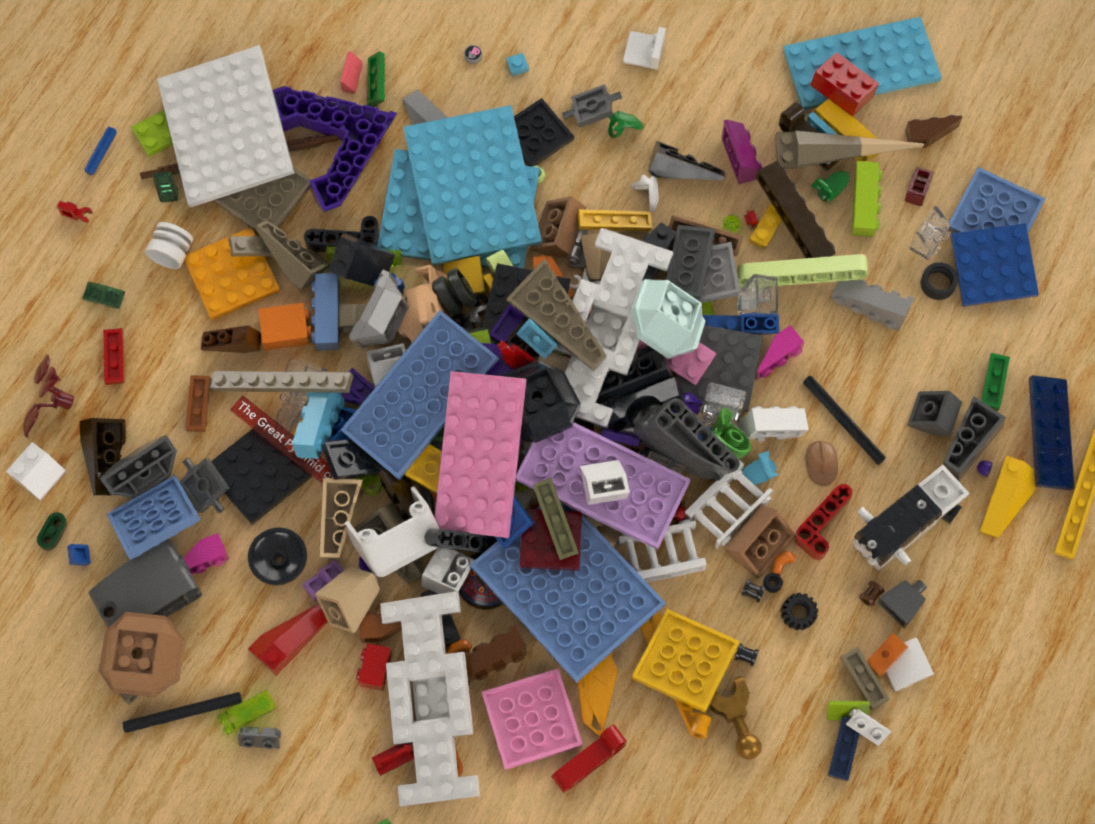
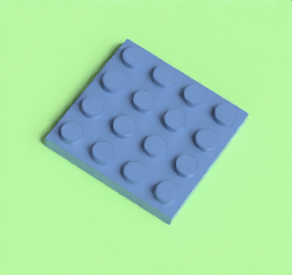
(994, 203)
(153, 517)

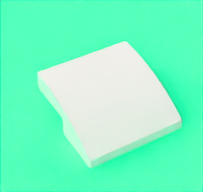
(910, 667)

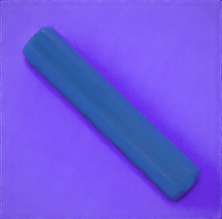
(100, 150)

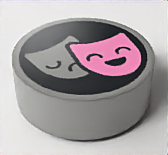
(473, 54)

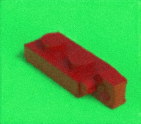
(514, 355)

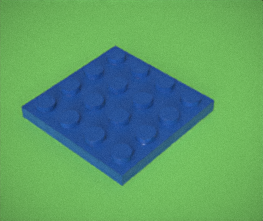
(994, 264)

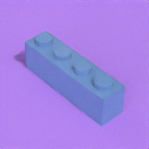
(326, 311)

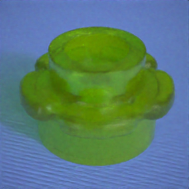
(731, 219)

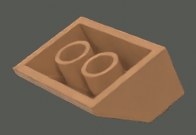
(559, 227)
(760, 540)

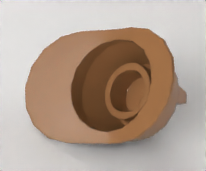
(822, 462)

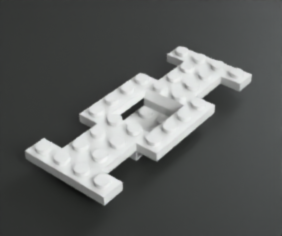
(611, 317)
(439, 699)

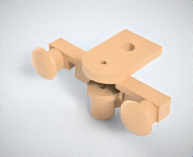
(422, 304)

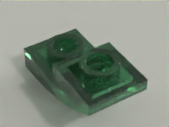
(103, 295)

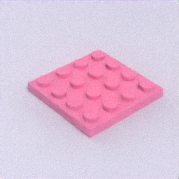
(532, 719)

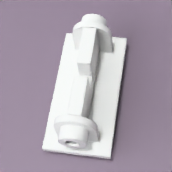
(867, 727)

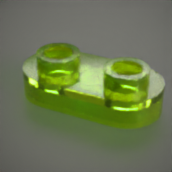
(370, 480)

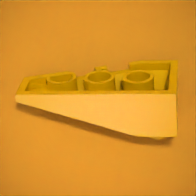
(1010, 492)

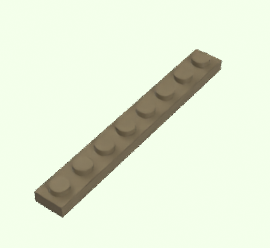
(281, 381)

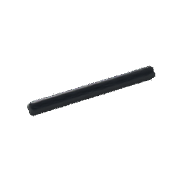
(840, 415)
(182, 712)

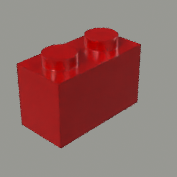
(373, 670)

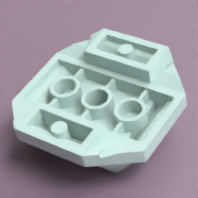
(667, 318)

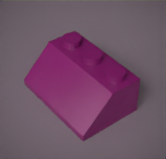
(740, 151)

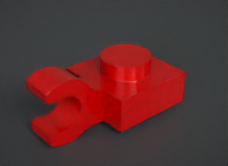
(71, 211)

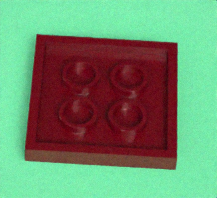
(539, 549)

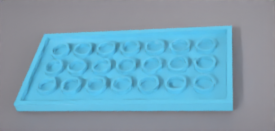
(891, 53)

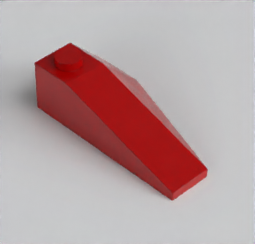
(286, 640)

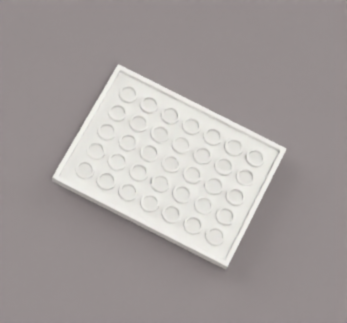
(225, 126)

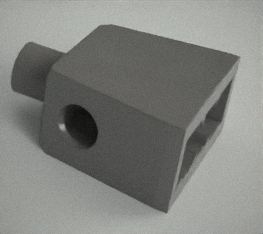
(903, 601)

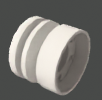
(169, 245)

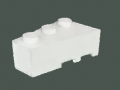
(774, 422)

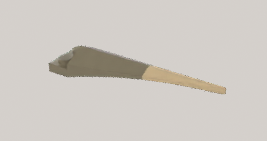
(809, 148)

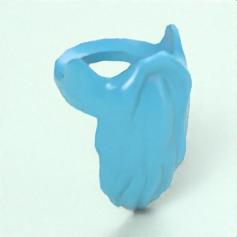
(761, 469)

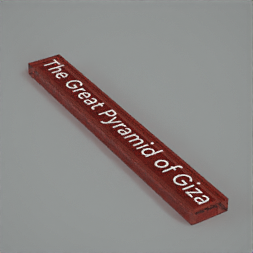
(280, 438)

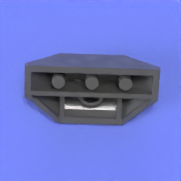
(141, 469)

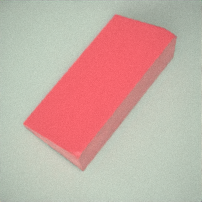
(351, 73)

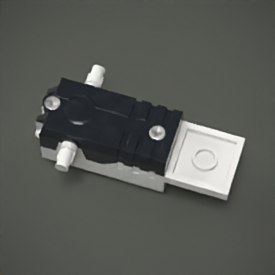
(907, 518)

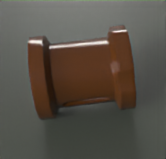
(871, 594)

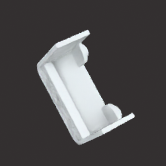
(398, 545)

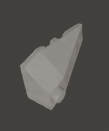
(421, 109)

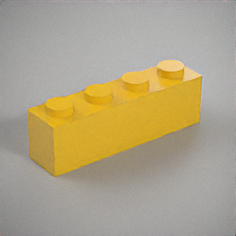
(843, 124)

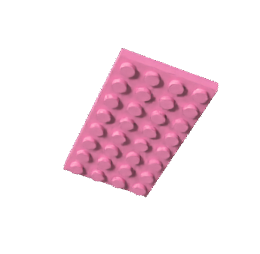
(480, 453)

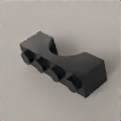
(628, 407)

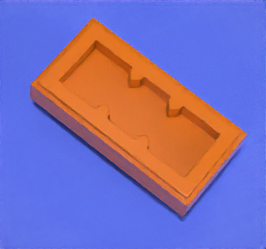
(887, 654)

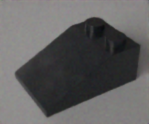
(360, 260)

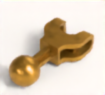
(734, 711)

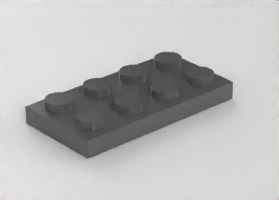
(691, 259)

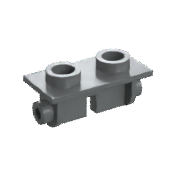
(250, 737)

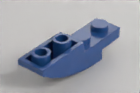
(749, 323)

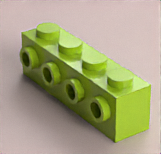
(866, 199)

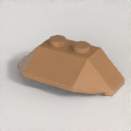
(722, 234)

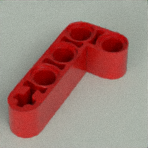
(825, 517)
(591, 758)

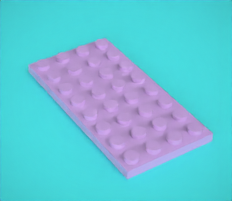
(652, 487)

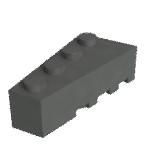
(974, 435)

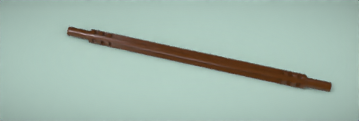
(293, 145)

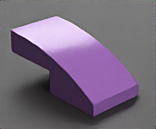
(324, 576)

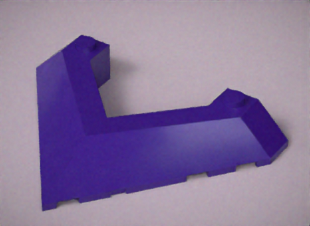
(356, 125)

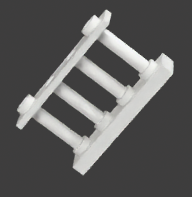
(709, 499)
(675, 567)

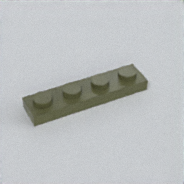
(555, 518)

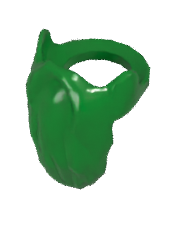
(623, 120)
(831, 186)

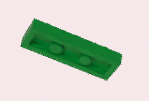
(376, 79)
(995, 380)

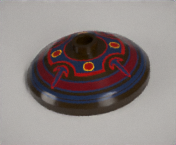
(477, 593)

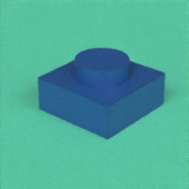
(78, 554)

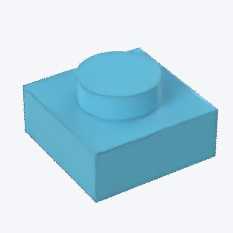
(517, 64)

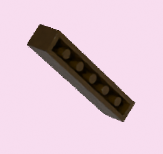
(794, 212)

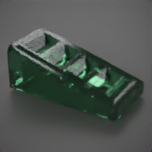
(165, 186)

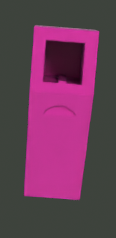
(784, 345)
(205, 554)

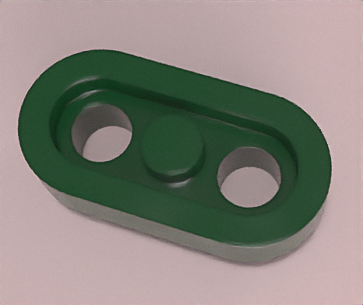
(50, 531)

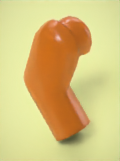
(782, 559)
(458, 646)

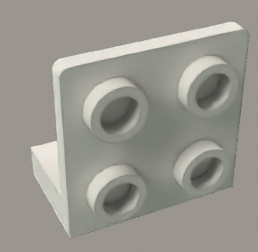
(645, 49)

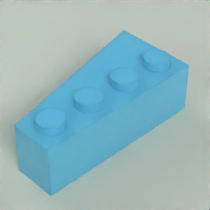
(316, 423)

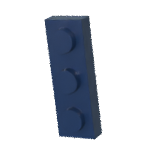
(843, 751)

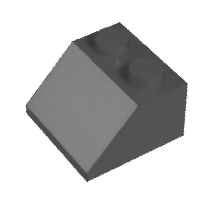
(935, 412)

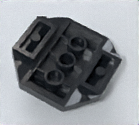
(558, 404)

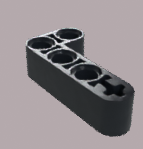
(318, 235)
(461, 542)

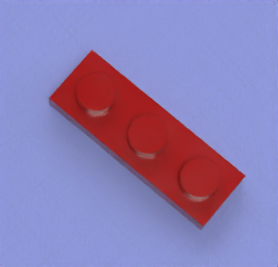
(114, 356)

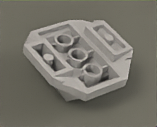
(381, 314)

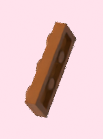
(198, 403)

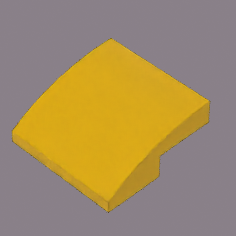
(471, 270)

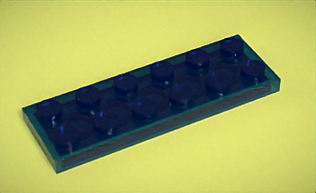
(1051, 433)

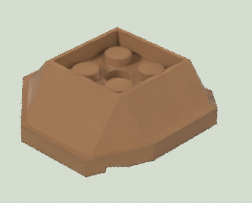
(160, 660)

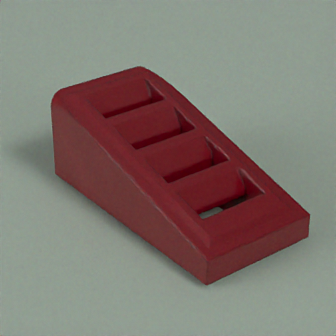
(915, 196)

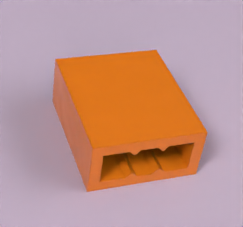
(285, 326)

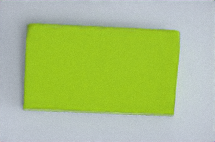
(838, 709)

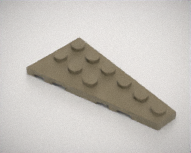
(550, 307)

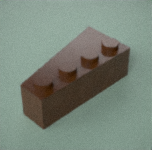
(495, 655)

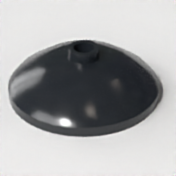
(277, 544)

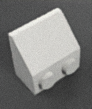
(36, 471)

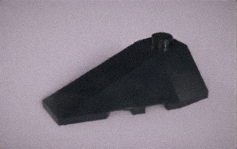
(646, 370)

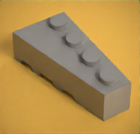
(873, 302)

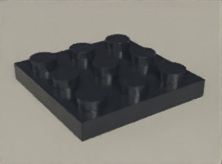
(540, 132)

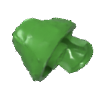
(730, 434)

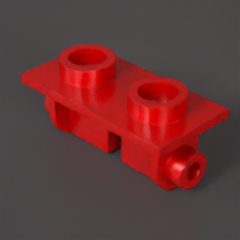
(393, 758)

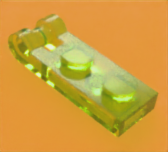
(247, 712)

